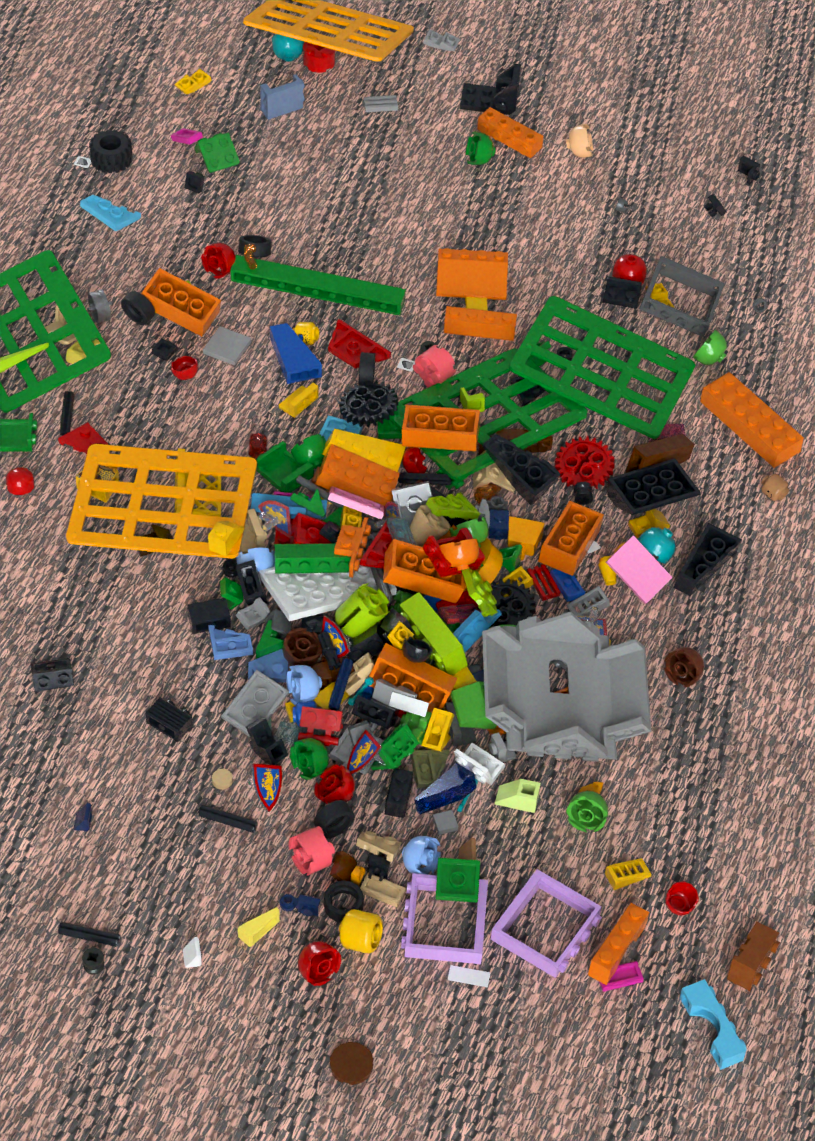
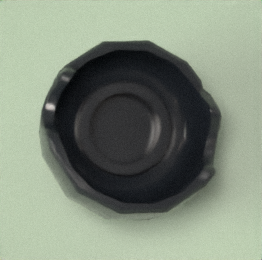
(416, 650)

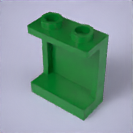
(18, 434)
(281, 468)

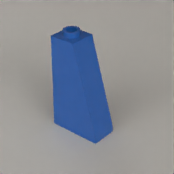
(293, 355)

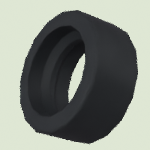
(262, 245)
(138, 308)
(366, 368)
(334, 818)
(338, 888)

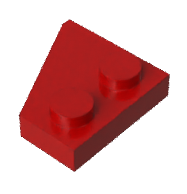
(82, 438)

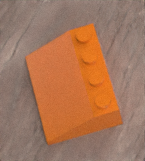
(472, 274)

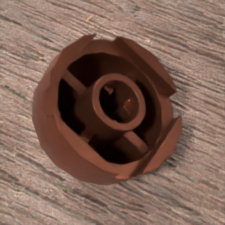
(301, 647)
(683, 663)

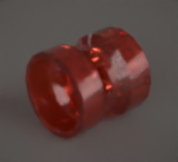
(257, 445)

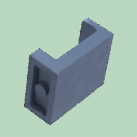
(282, 99)

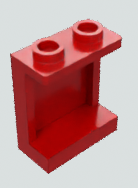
(440, 563)

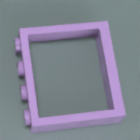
(428, 883)
(564, 894)

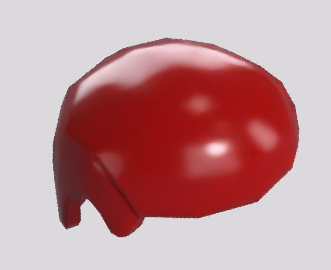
(184, 367)
(413, 460)
(20, 481)
(681, 898)

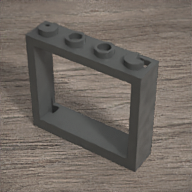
(691, 279)

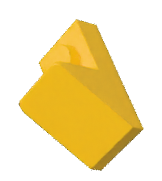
(653, 518)
(437, 730)

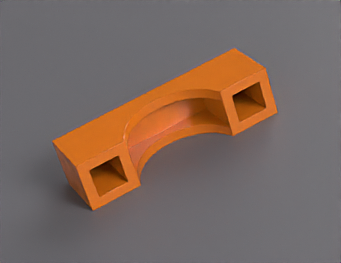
(612, 950)

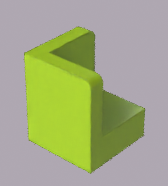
(474, 402)

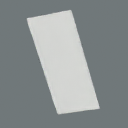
(408, 704)
(469, 976)

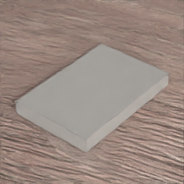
(256, 699)

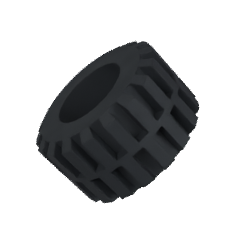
(110, 151)

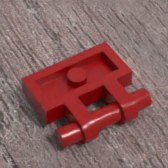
(321, 719)

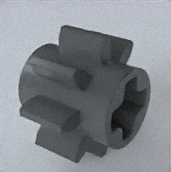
(497, 503)

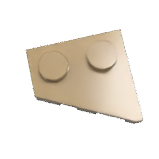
(375, 844)

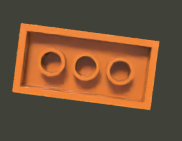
(182, 302)
(440, 428)
(356, 475)
(571, 538)
(411, 569)
(422, 678)

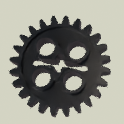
(368, 403)
(518, 598)

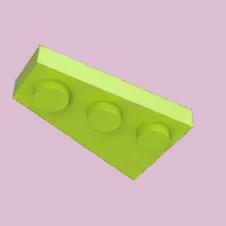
(453, 507)

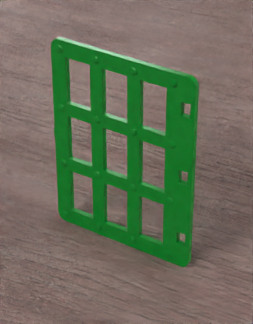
(77, 321)
(602, 328)
(481, 376)

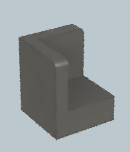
(279, 623)

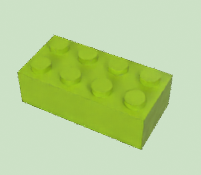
(429, 627)

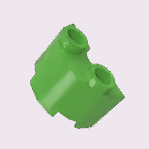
(416, 724)

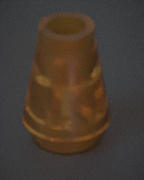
(486, 492)

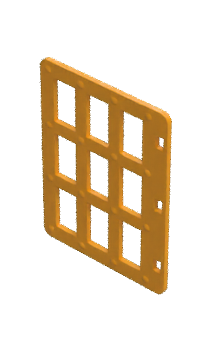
(338, 43)
(156, 459)

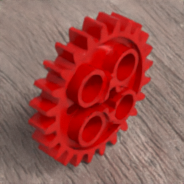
(571, 456)

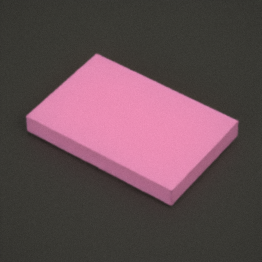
(356, 502)
(639, 569)

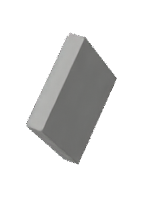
(227, 345)

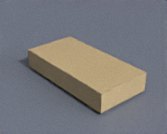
(383, 890)

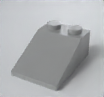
(411, 498)

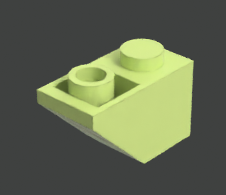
(519, 795)

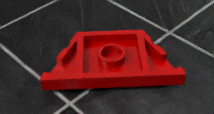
(349, 343)
(376, 552)

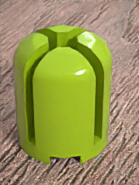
(361, 610)

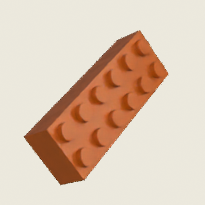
(752, 419)

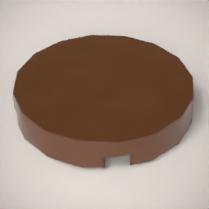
(351, 1063)

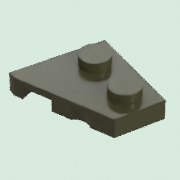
(428, 766)

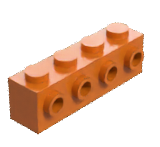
(510, 132)
(480, 323)

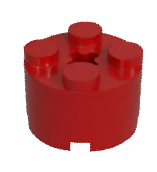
(318, 58)

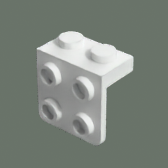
(480, 763)

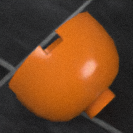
(461, 553)

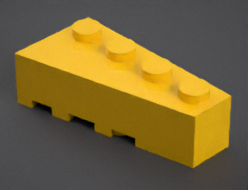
(376, 450)

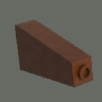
(659, 451)

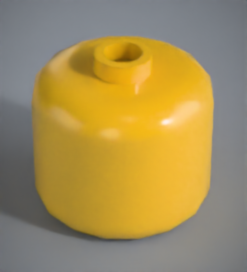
(361, 931)

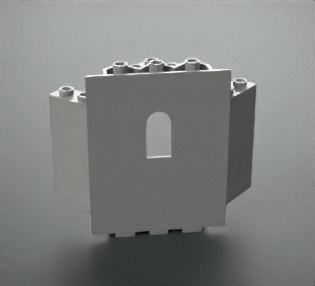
(604, 695)

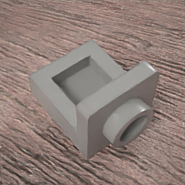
(253, 614)
(499, 748)

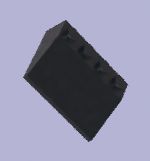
(651, 487)

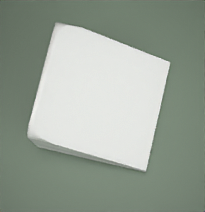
(192, 953)

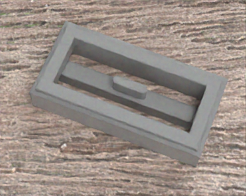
(380, 103)

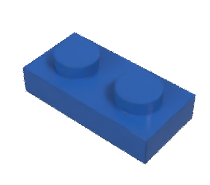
(567, 585)

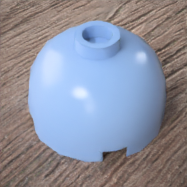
(261, 556)
(303, 683)
(421, 851)

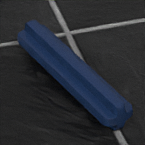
(340, 684)

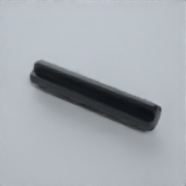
(67, 409)
(434, 479)
(228, 818)
(89, 934)

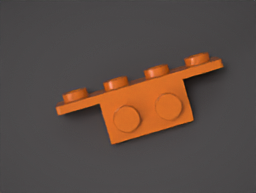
(352, 543)

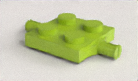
(480, 592)

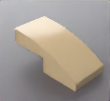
(362, 670)

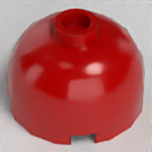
(218, 256)
(630, 268)
(335, 785)
(318, 962)

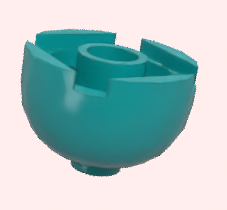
(286, 47)
(659, 543)

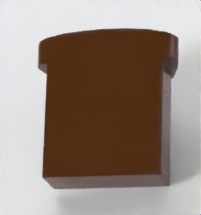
(343, 866)

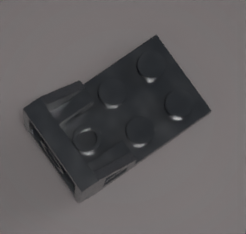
(501, 99)

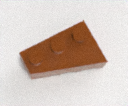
(753, 956)

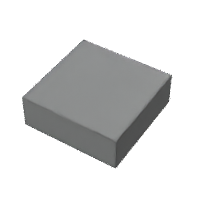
(445, 822)

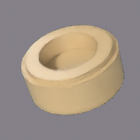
(222, 779)

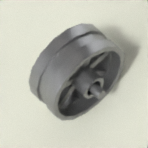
(99, 306)

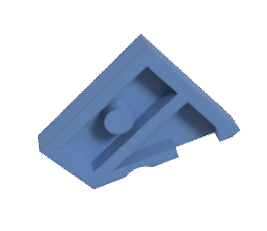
(229, 643)
(271, 665)

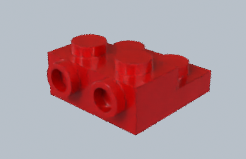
(307, 529)

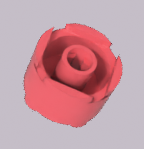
(434, 366)
(311, 851)

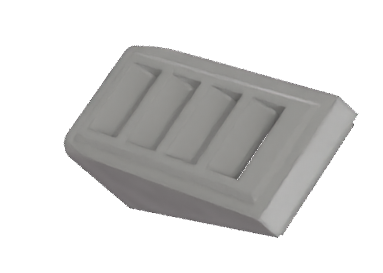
(591, 595)

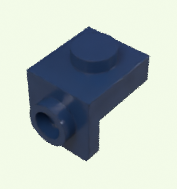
(499, 524)

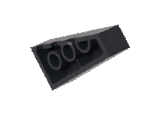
(707, 557)

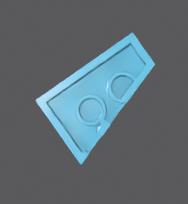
(109, 214)

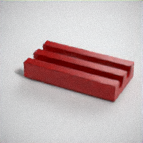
(537, 570)

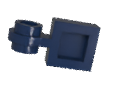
(306, 905)

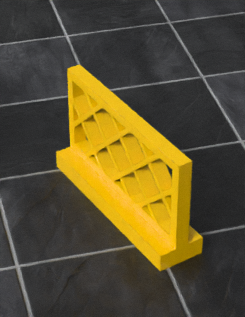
(181, 480)

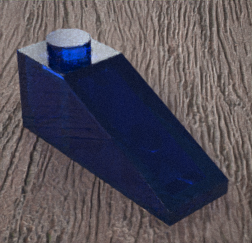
(447, 789)

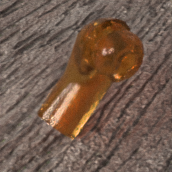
(248, 250)

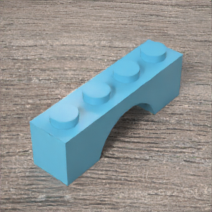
(701, 1001)

